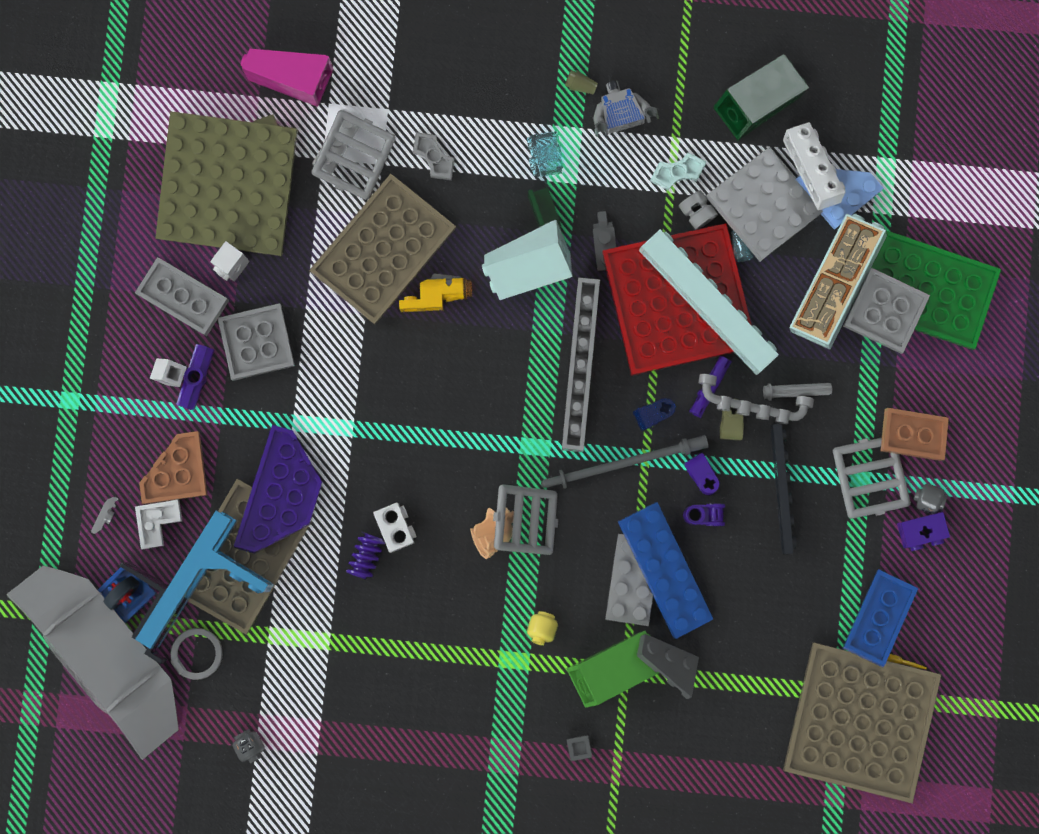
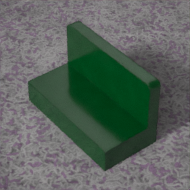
(543, 207)

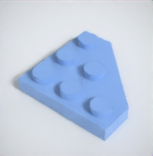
(859, 189)

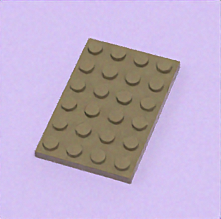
(382, 249)
(229, 598)

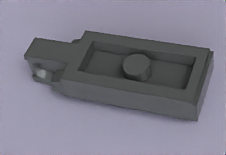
(603, 239)

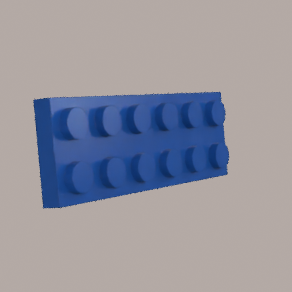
(665, 570)

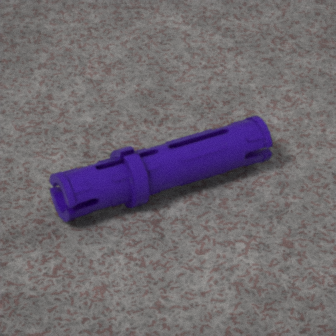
(719, 371)

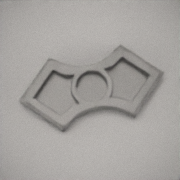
(440, 164)

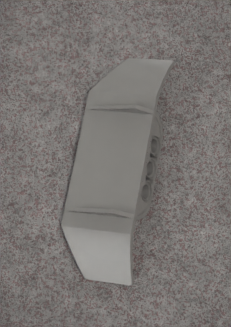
(101, 655)

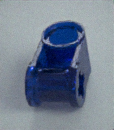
(650, 414)

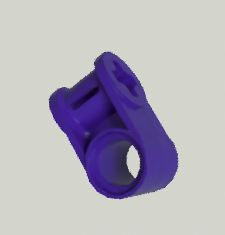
(701, 470)
(708, 515)

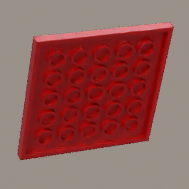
(654, 318)

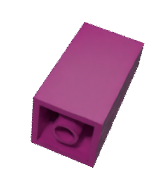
(290, 73)

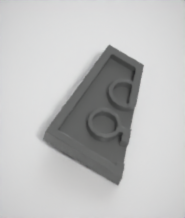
(673, 663)

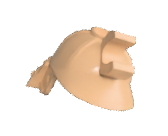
(484, 533)

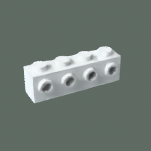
(814, 166)

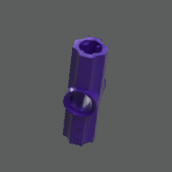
(199, 363)

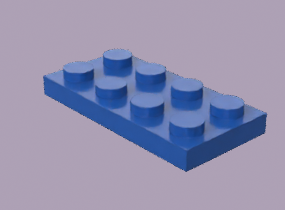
(880, 618)

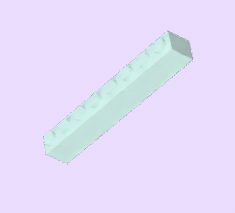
(708, 301)

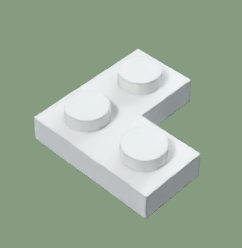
(150, 519)

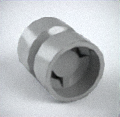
(703, 215)

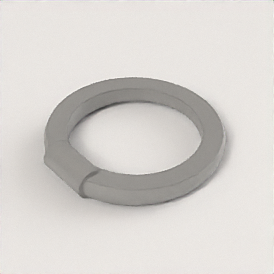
(179, 666)

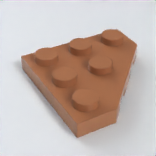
(177, 472)

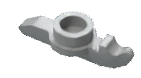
(105, 515)

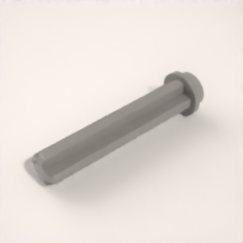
(796, 390)

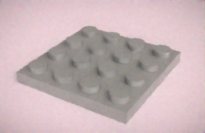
(764, 204)

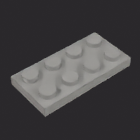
(182, 296)
(629, 593)

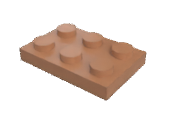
(914, 434)

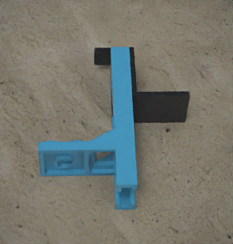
(173, 598)

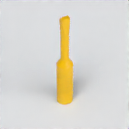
(897, 659)

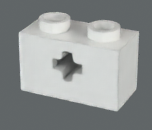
(229, 262)

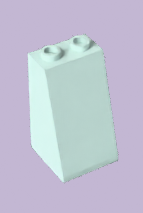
(528, 262)

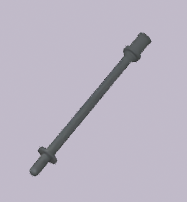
(684, 447)

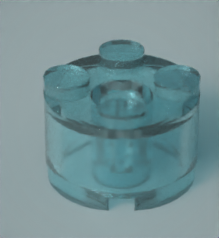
(546, 154)

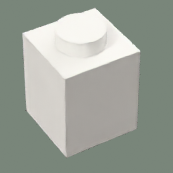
(168, 372)

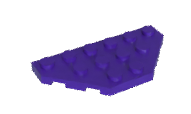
(281, 493)

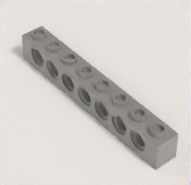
(580, 365)

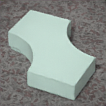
(686, 169)

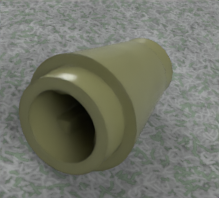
(579, 82)

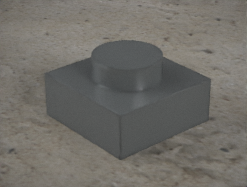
(579, 748)

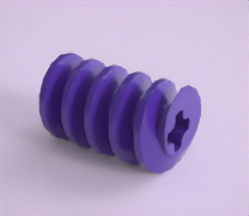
(365, 556)

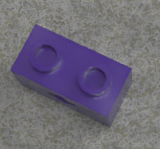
(933, 523)

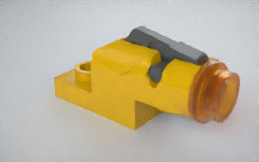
(436, 290)

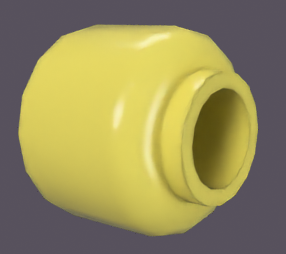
(542, 628)

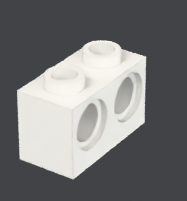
(389, 529)

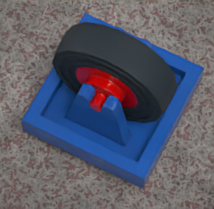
(126, 594)

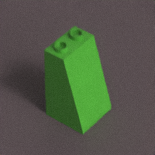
(610, 672)

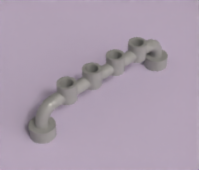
(745, 407)

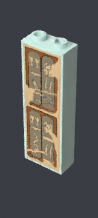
(838, 280)

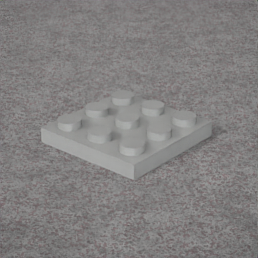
(886, 310)
(256, 342)

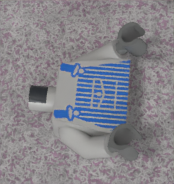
(621, 110)

